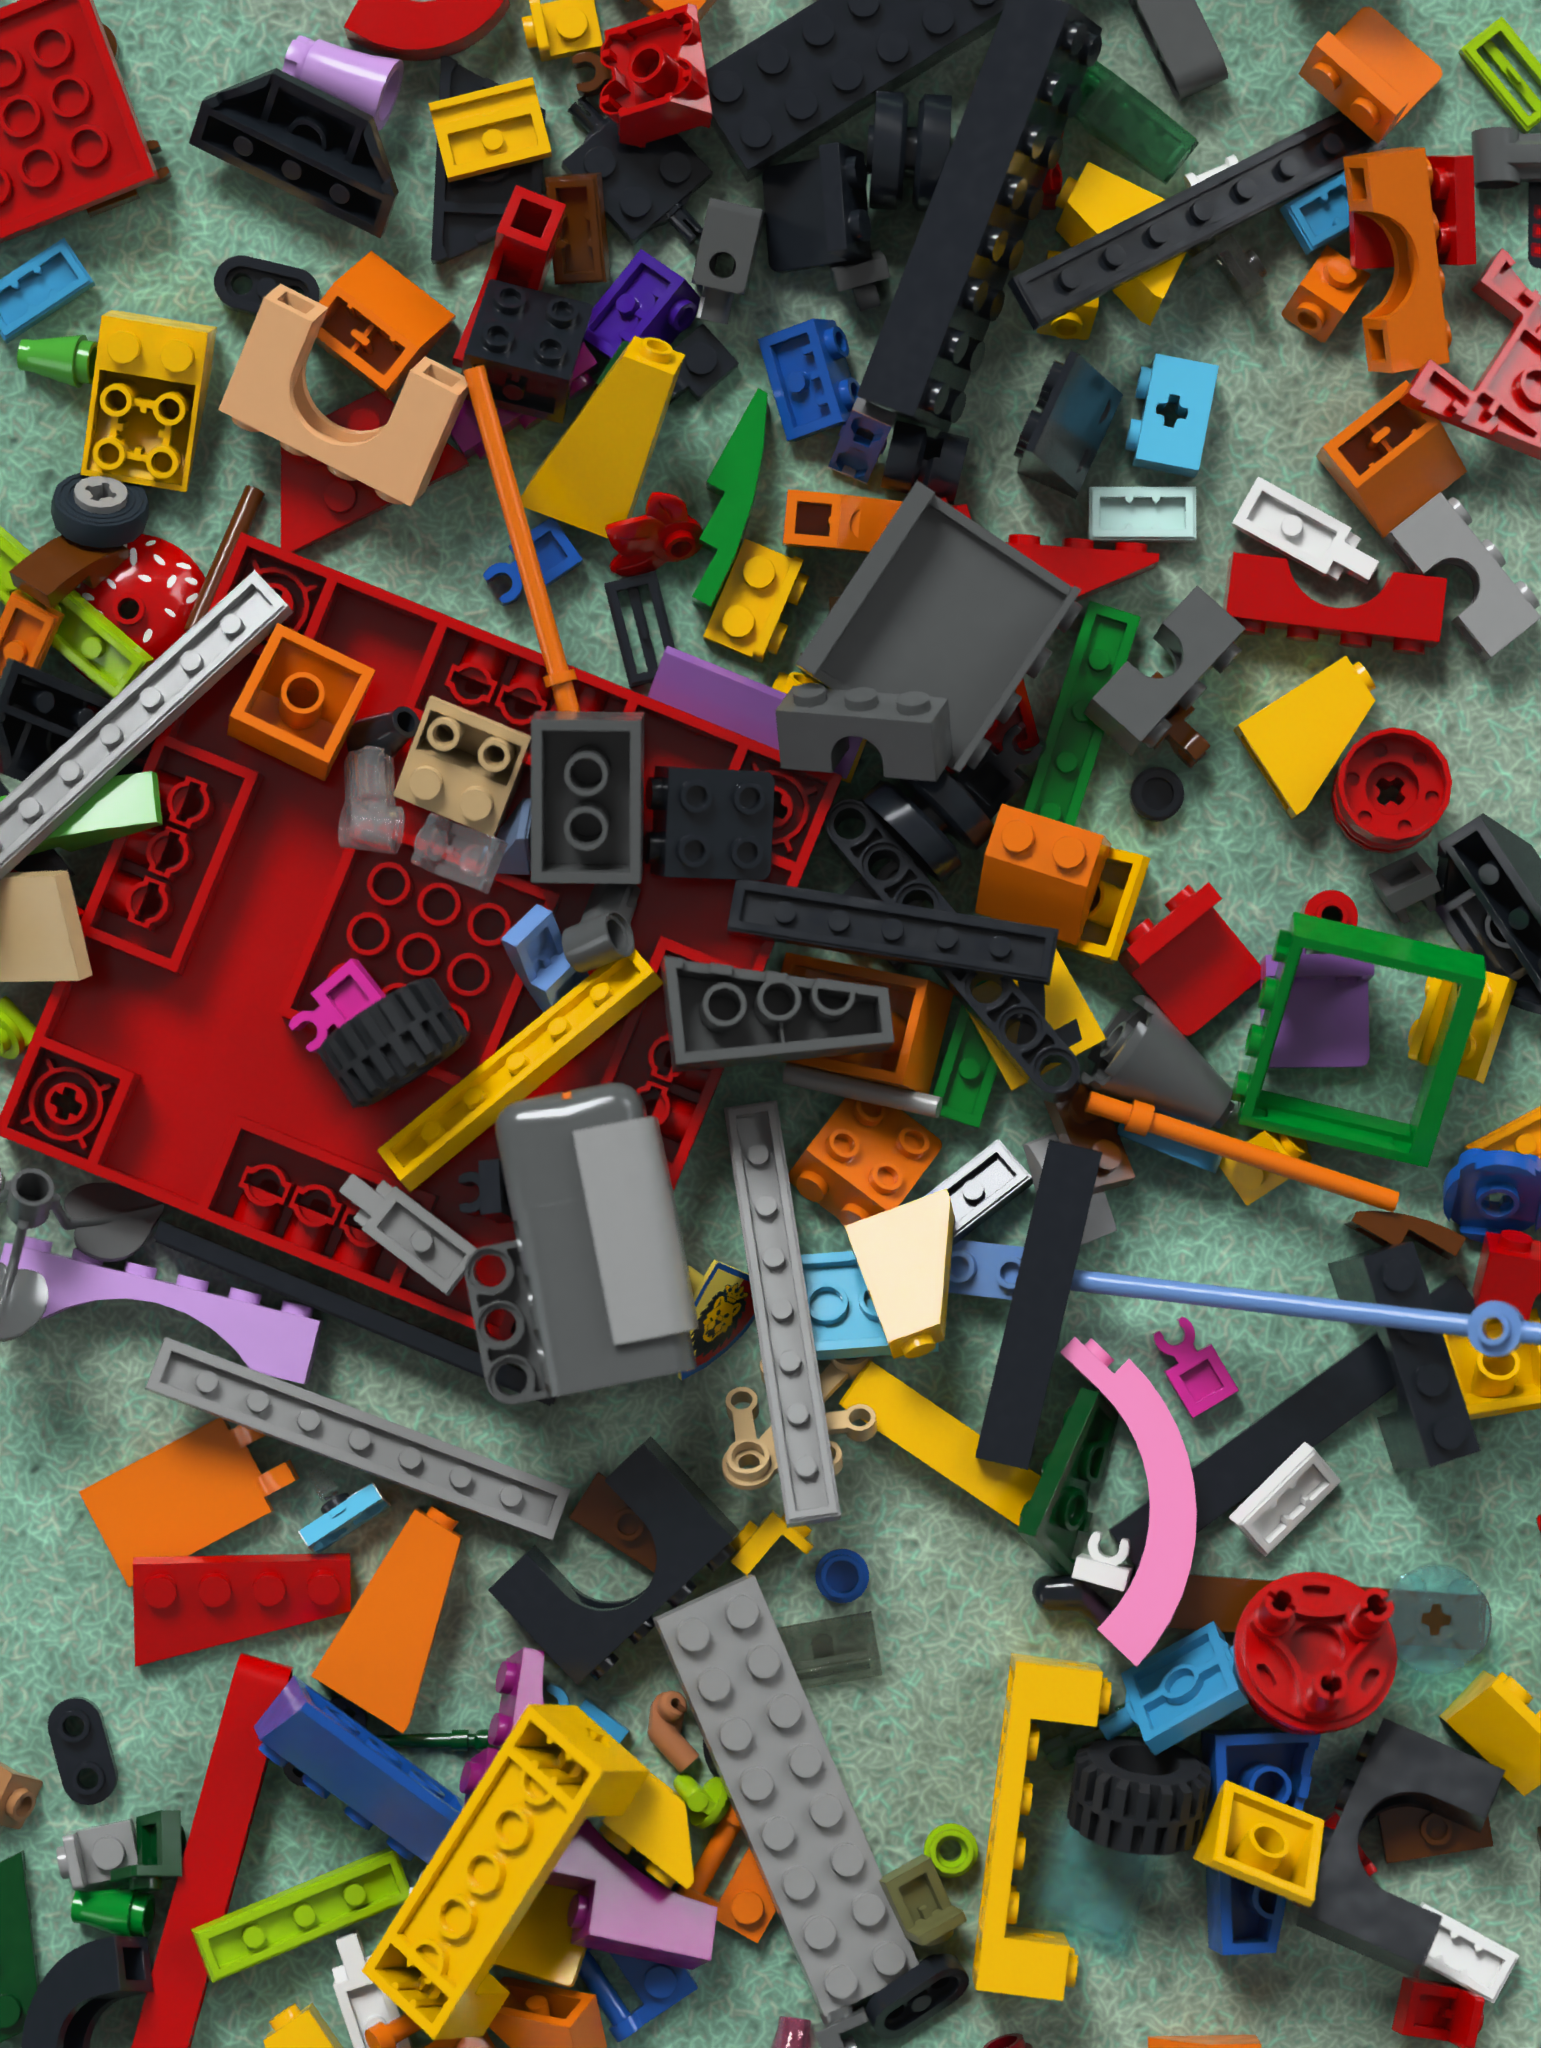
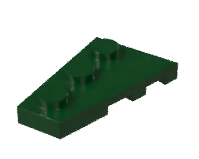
(1061, 1496)
(17, 1955)

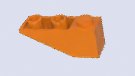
(835, 521)

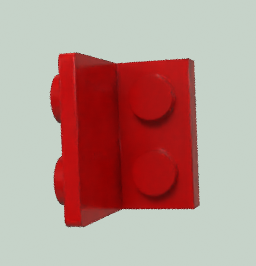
(1451, 202)

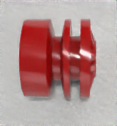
(1385, 760)

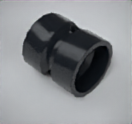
(925, 459)

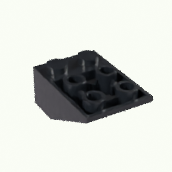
(1066, 436)

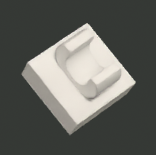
(1104, 1569)

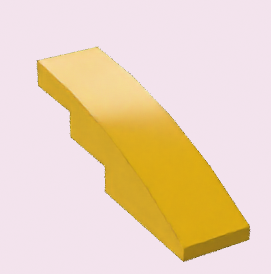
(940, 1441)

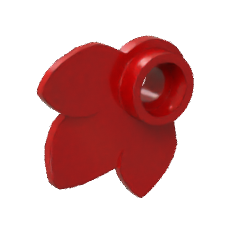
(654, 538)

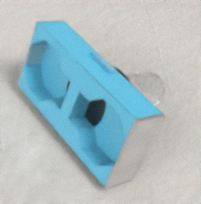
(340, 1513)

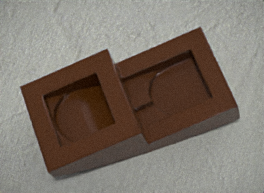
(61, 566)
(1392, 1227)

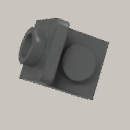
(837, 2022)

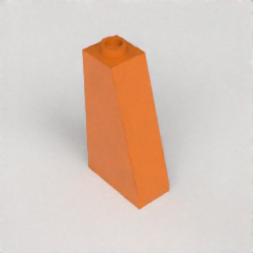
(391, 1630)

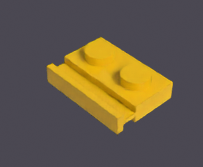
(490, 129)

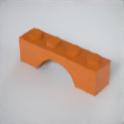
(1410, 320)

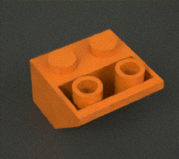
(380, 323)
(1392, 461)

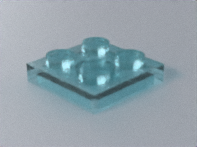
(1088, 1886)

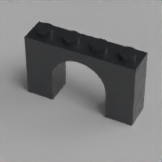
(1431, 1410)
(585, 1630)
(1396, 1772)

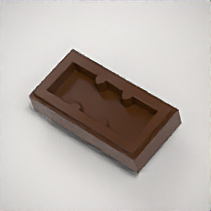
(583, 242)
(615, 1522)
(1418, 1833)

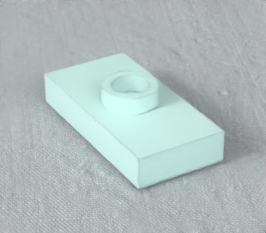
(1141, 514)

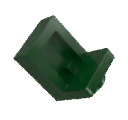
(159, 1852)

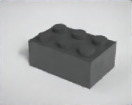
(587, 797)

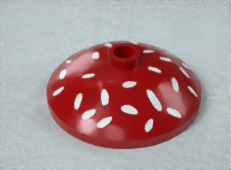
(163, 585)

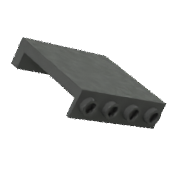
(944, 616)

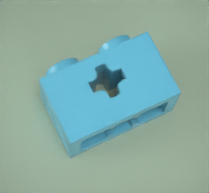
(1191, 388)

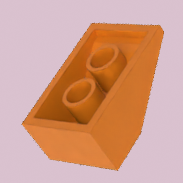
(918, 1024)

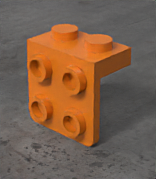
(1371, 72)
(864, 1160)

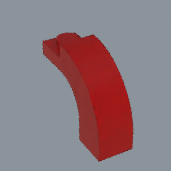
(422, 29)
(521, 249)

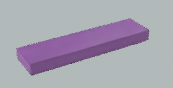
(726, 700)

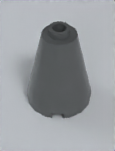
(1157, 1065)

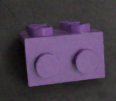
(1324, 1013)

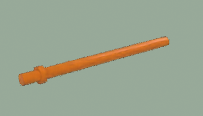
(559, 675)

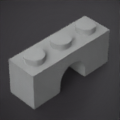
(1440, 536)

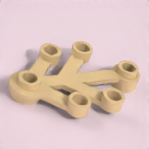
(761, 1451)

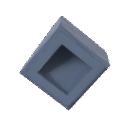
(517, 833)

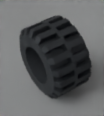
(393, 1042)
(1136, 1798)

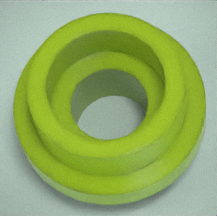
(967, 1856)

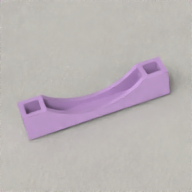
(266, 1338)

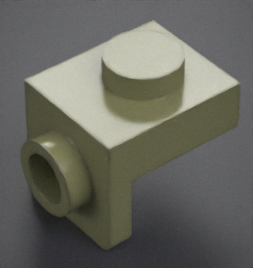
(921, 1902)

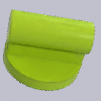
(15, 1029)
(706, 1803)

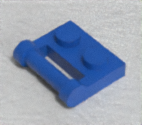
(655, 1984)

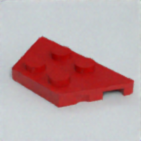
(321, 503)

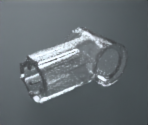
(369, 811)

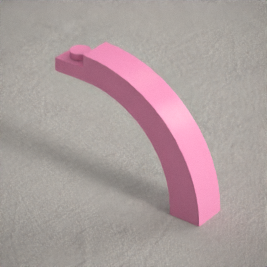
(1171, 1536)

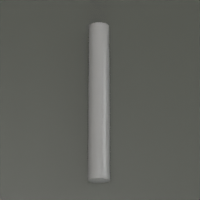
(862, 1090)

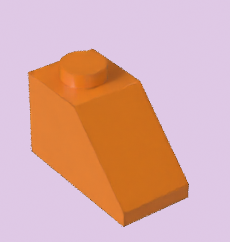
(548, 2017)

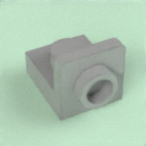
(95, 1851)

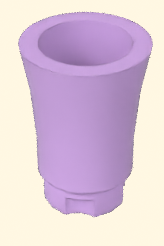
(347, 74)

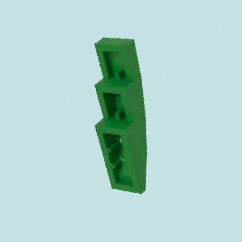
(736, 481)

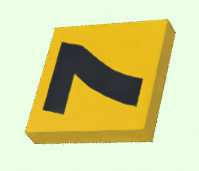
(1060, 1006)

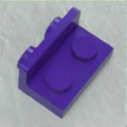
(642, 303)

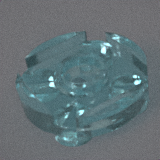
(1460, 1598)

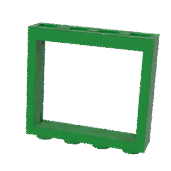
(1338, 1126)

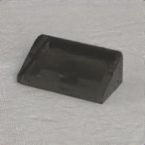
(833, 1649)

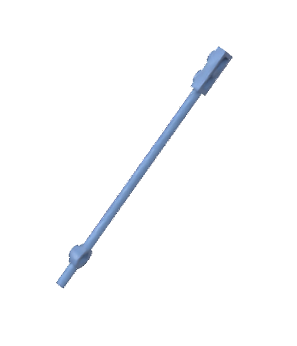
(993, 1270)

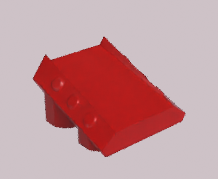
(656, 76)

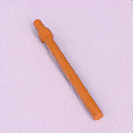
(1142, 1118)

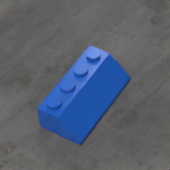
(358, 1769)

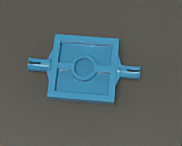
(1179, 1690)

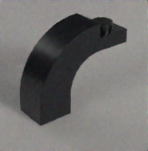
(83, 1988)

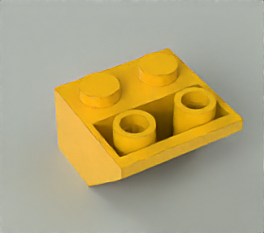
(1500, 1727)
(657, 1829)

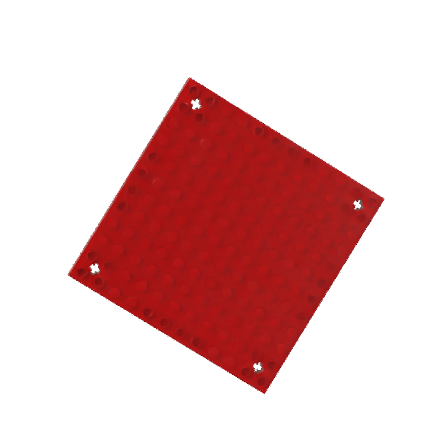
(248, 903)

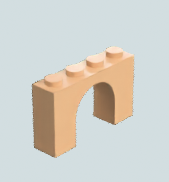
(273, 397)

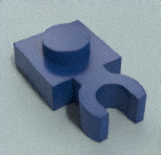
(554, 554)

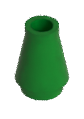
(115, 1911)

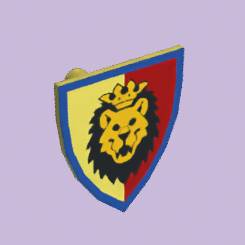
(722, 1311)

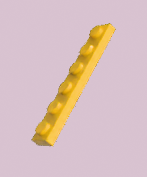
(518, 1068)

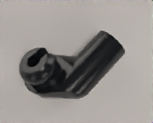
(1071, 1594)

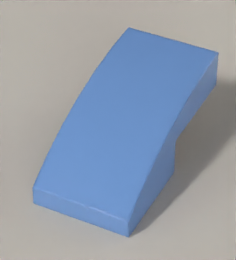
(539, 959)

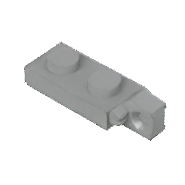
(410, 1232)

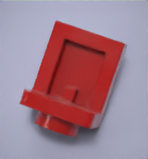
(1438, 2012)

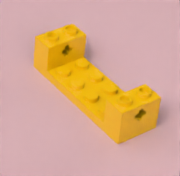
(495, 1863)
(1005, 1958)

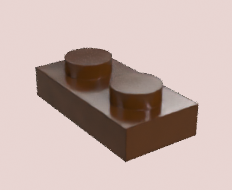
(1092, 1132)

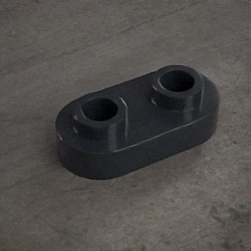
(264, 277)
(82, 1751)
(917, 1995)

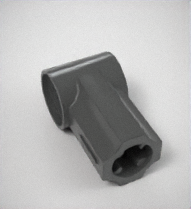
(1505, 157)
(604, 928)

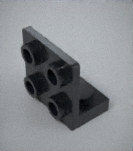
(528, 348)

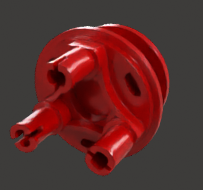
(1315, 1652)

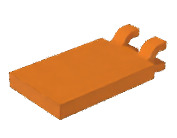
(184, 1495)

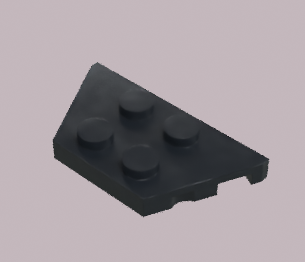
(471, 208)

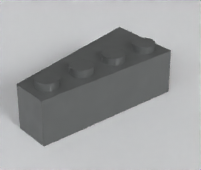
(758, 1017)

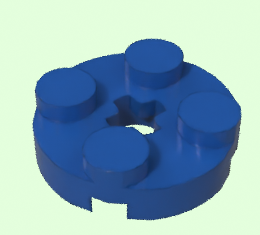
(1489, 1172)

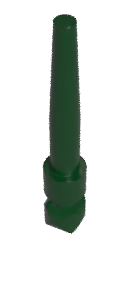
(457, 1740)

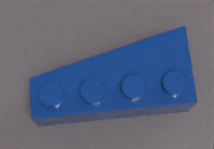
(1279, 1767)

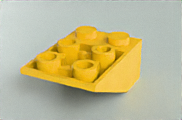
(147, 399)

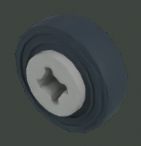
(99, 510)

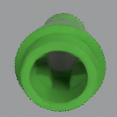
(59, 358)

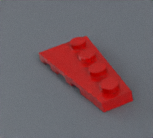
(220, 1599)

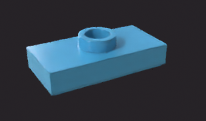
(1319, 214)
(40, 289)

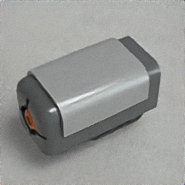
(595, 1249)

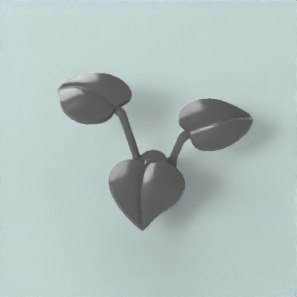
(107, 1223)

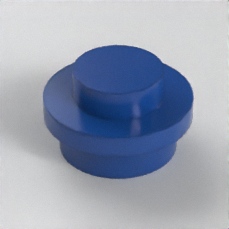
(842, 1575)

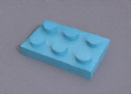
(841, 1308)

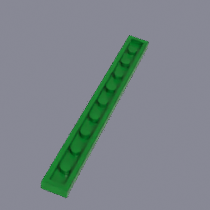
(1055, 794)

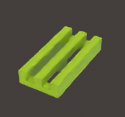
(1493, 83)

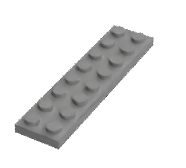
(786, 1793)

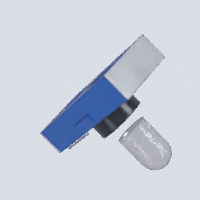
(862, 440)

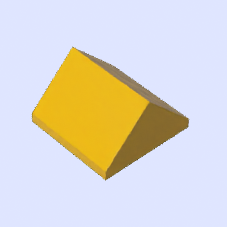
(1111, 907)
(1497, 1384)
(1263, 1843)

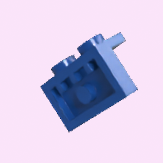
(810, 377)

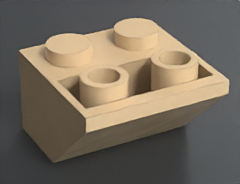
(463, 766)

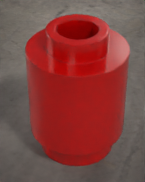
(1335, 899)

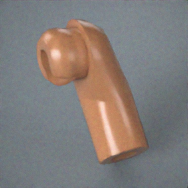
(666, 1727)

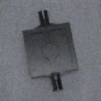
(639, 184)

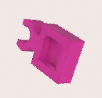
(340, 999)
(1197, 1375)

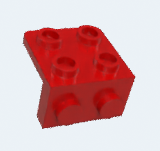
(1190, 960)

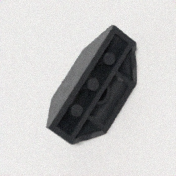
(302, 146)
(41, 716)
(1494, 902)

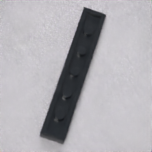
(893, 931)
(1038, 1304)

